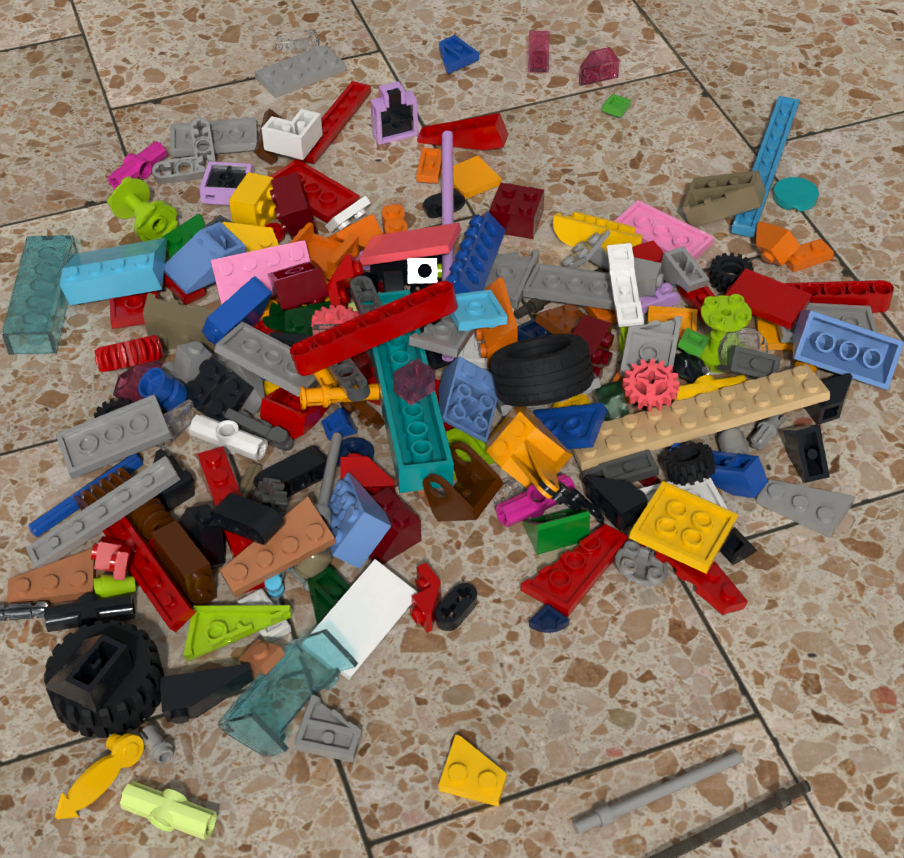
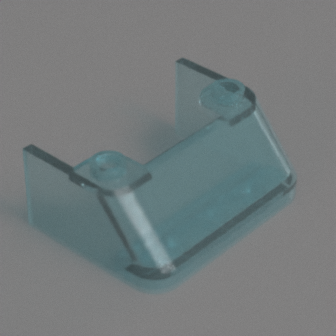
(276, 698)

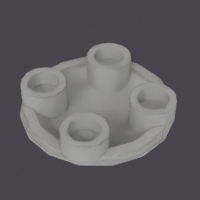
(640, 565)

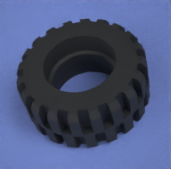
(132, 698)

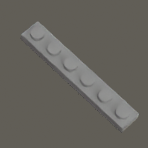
(103, 513)

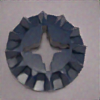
(357, 446)

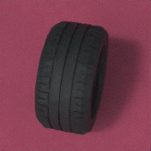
(542, 370)

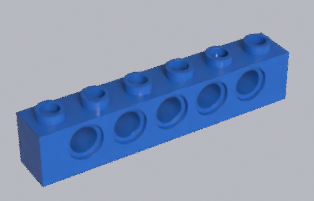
(476, 254)

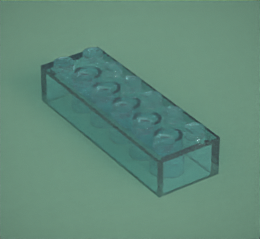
(37, 301)

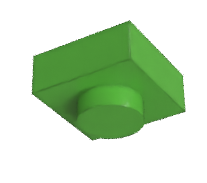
(616, 105)
(693, 342)

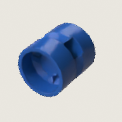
(167, 389)

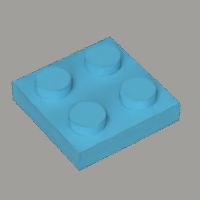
(478, 310)

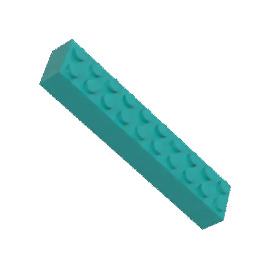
(416, 430)

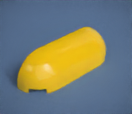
(581, 226)

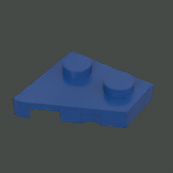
(456, 53)

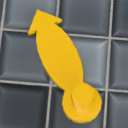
(96, 779)

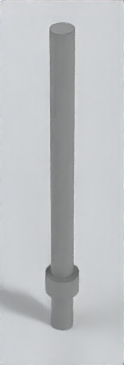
(605, 815)

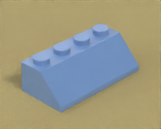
(846, 348)

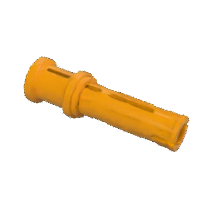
(328, 395)

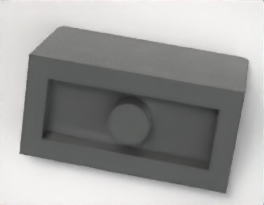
(750, 363)

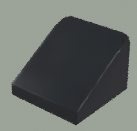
(737, 547)

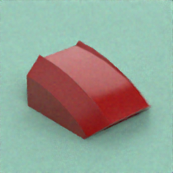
(285, 411)

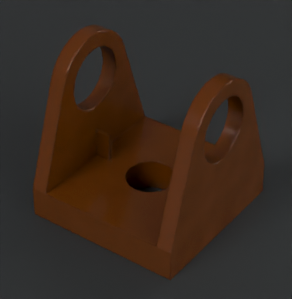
(472, 492)

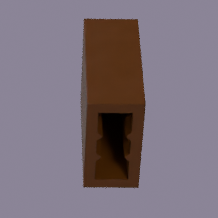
(185, 563)

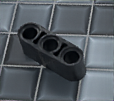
(297, 470)
(247, 518)

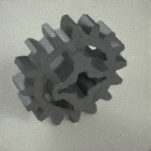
(271, 494)

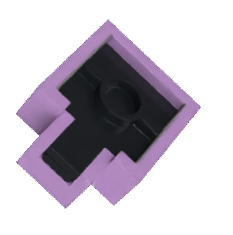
(394, 114)
(221, 181)

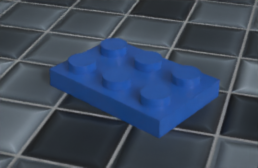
(574, 425)

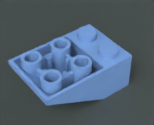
(192, 263)
(468, 398)
(355, 522)

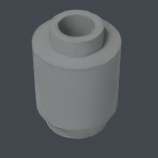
(733, 441)

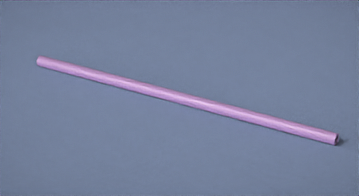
(447, 201)

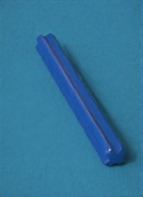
(69, 506)

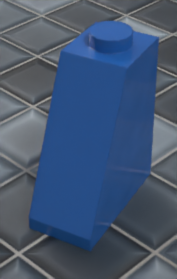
(244, 305)

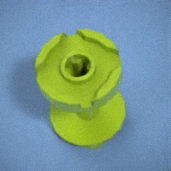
(151, 218)
(724, 316)

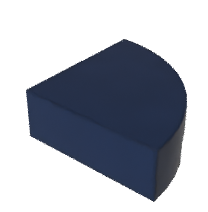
(549, 620)

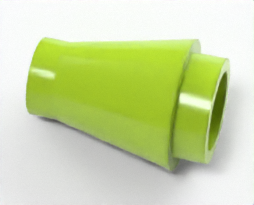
(107, 586)

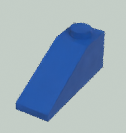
(738, 474)

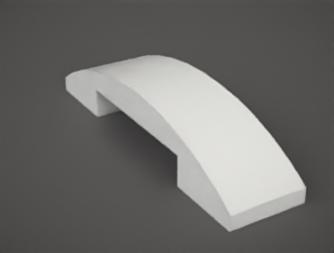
(624, 285)

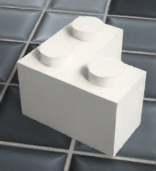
(293, 137)

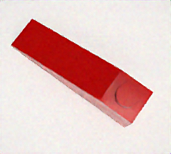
(472, 133)

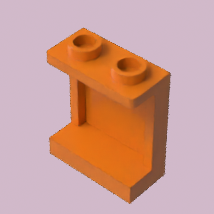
(325, 251)

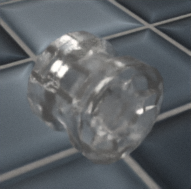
(509, 490)

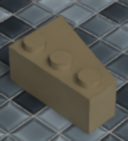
(723, 196)
(175, 322)

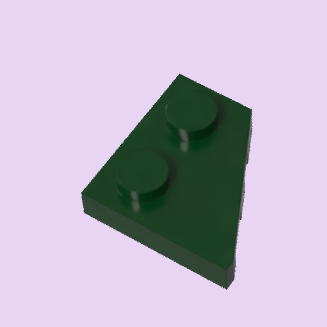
(300, 319)
(325, 592)

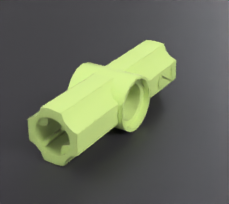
(168, 810)

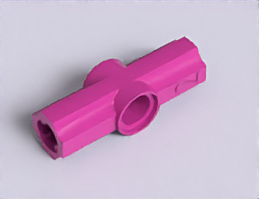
(138, 165)
(523, 507)

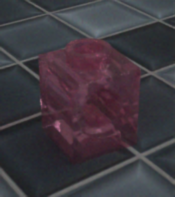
(414, 381)

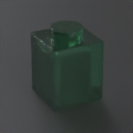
(613, 399)

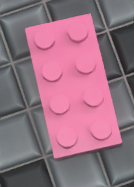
(665, 230)
(238, 269)

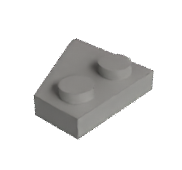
(327, 733)

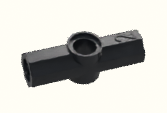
(88, 610)

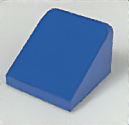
(340, 422)

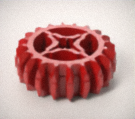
(128, 353)

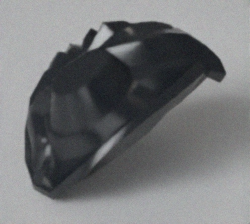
(689, 367)

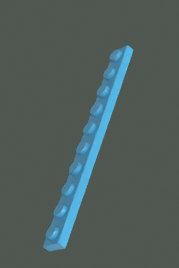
(768, 160)

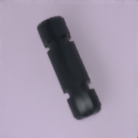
(22, 610)

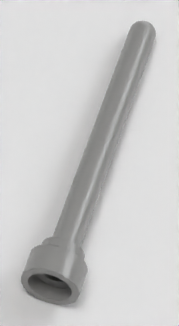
(328, 477)

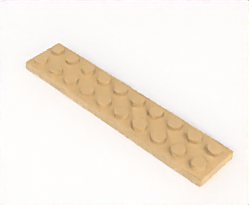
(704, 415)

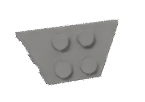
(515, 272)
(650, 341)

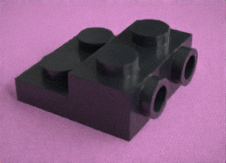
(217, 389)

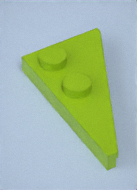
(222, 625)

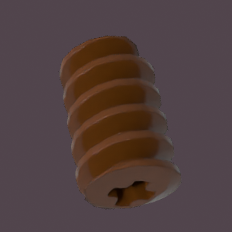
(104, 487)
(150, 517)

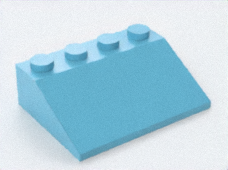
(114, 272)

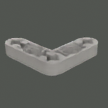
(195, 162)

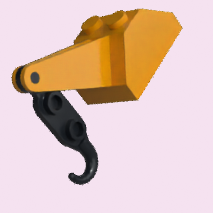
(535, 457)

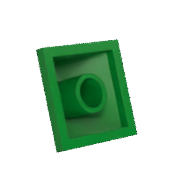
(557, 529)

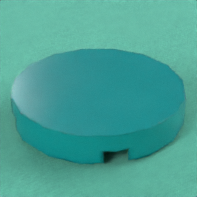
(795, 193)

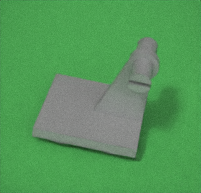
(589, 250)

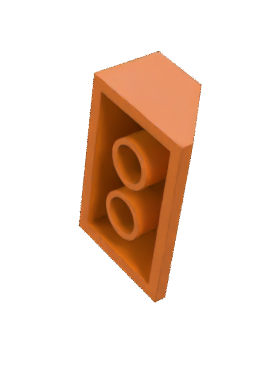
(500, 336)

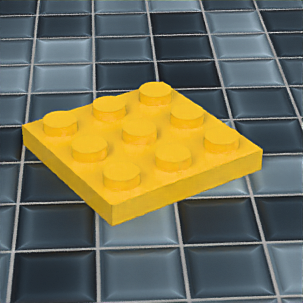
(684, 526)

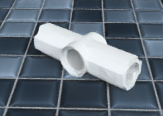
(229, 436)

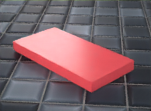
(410, 244)

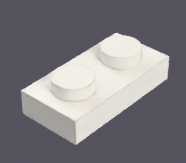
(342, 219)

